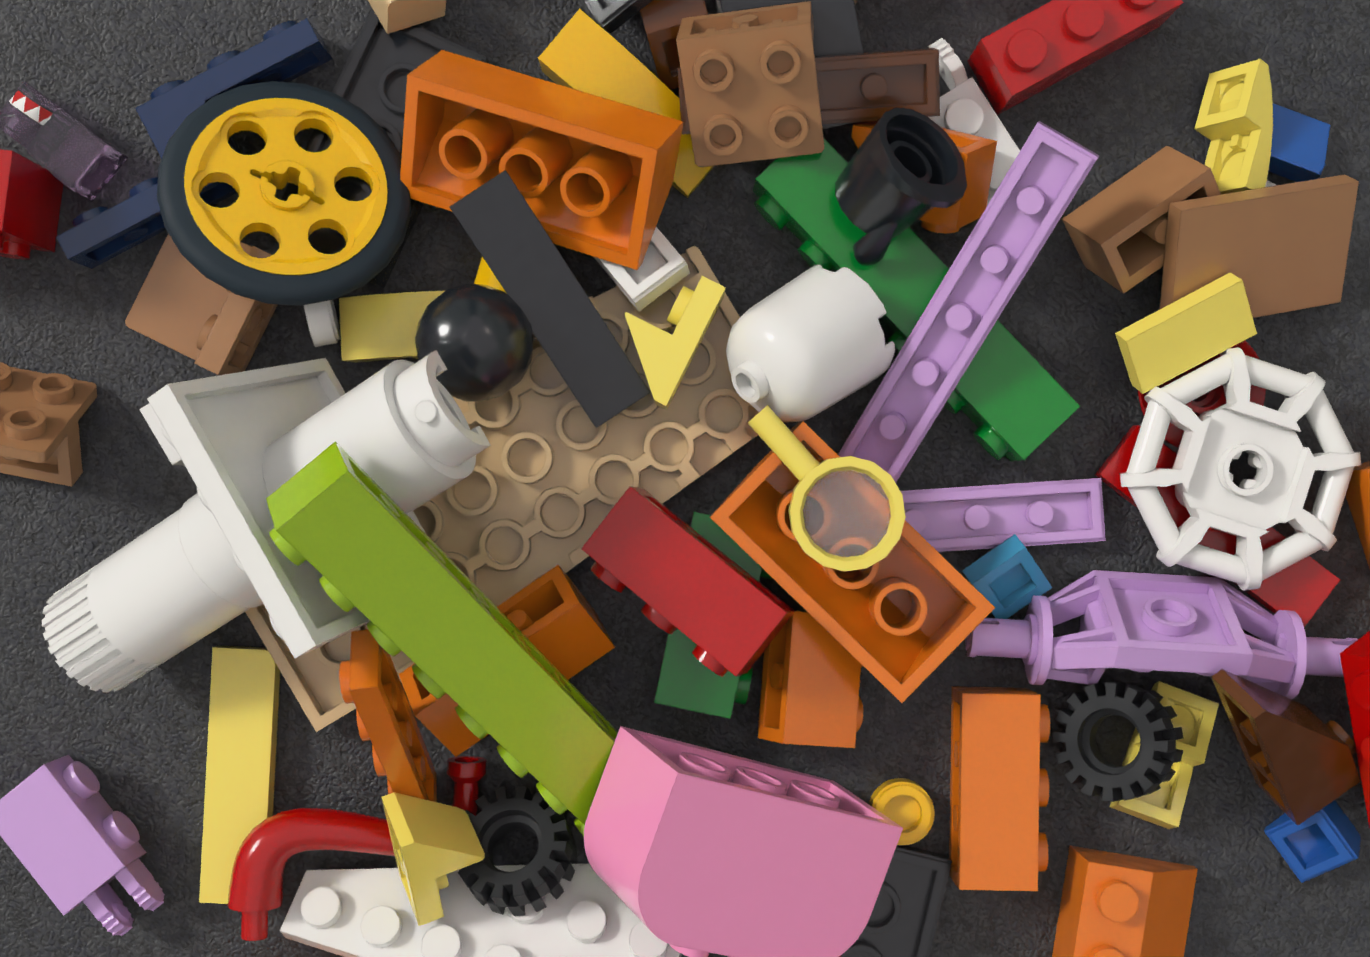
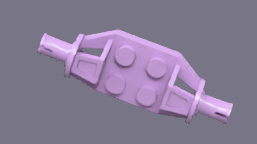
(1160, 626)

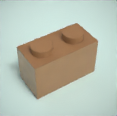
(1125, 225)

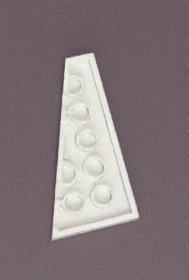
(371, 917)

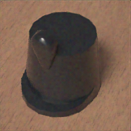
(897, 179)

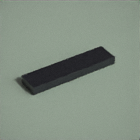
(550, 297)

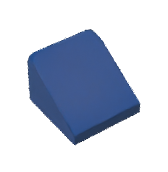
(1297, 145)
(1317, 843)

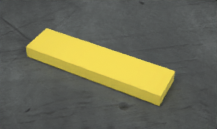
(238, 759)

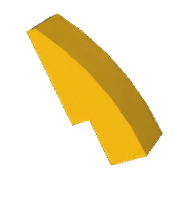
(596, 63)

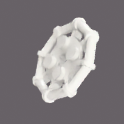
(1204, 462)

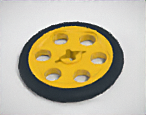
(296, 272)

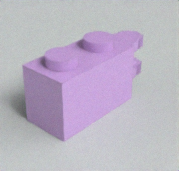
(77, 843)

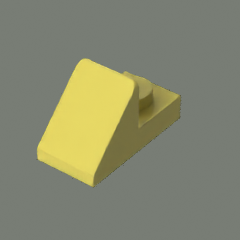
(668, 355)
(427, 845)

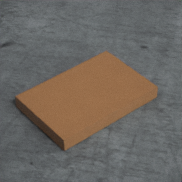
(1278, 239)

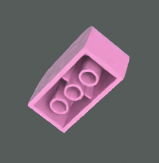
(735, 850)

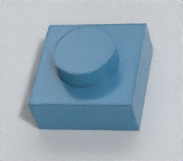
(1007, 577)

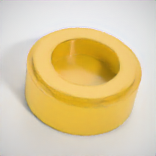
(907, 806)

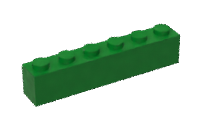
(1004, 385)

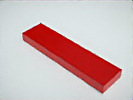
(1295, 588)

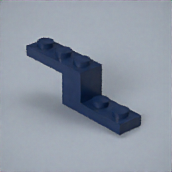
(283, 56)

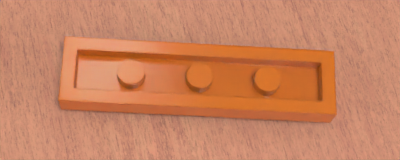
(386, 718)

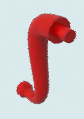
(261, 859)

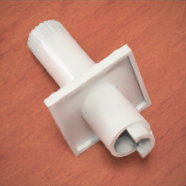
(215, 553)

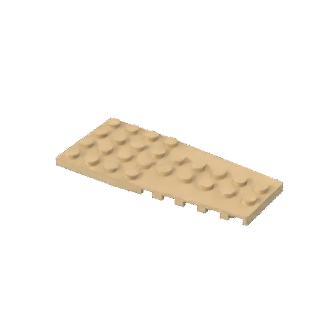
(555, 475)

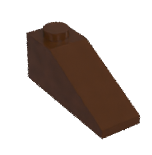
(1288, 747)

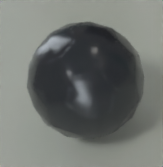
(479, 339)

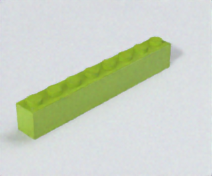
(445, 625)

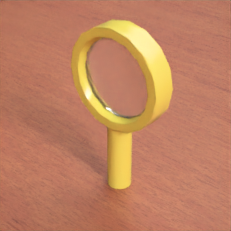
(841, 509)

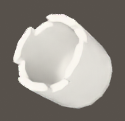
(809, 344)

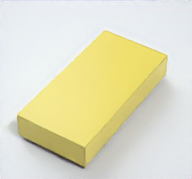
(1186, 332)

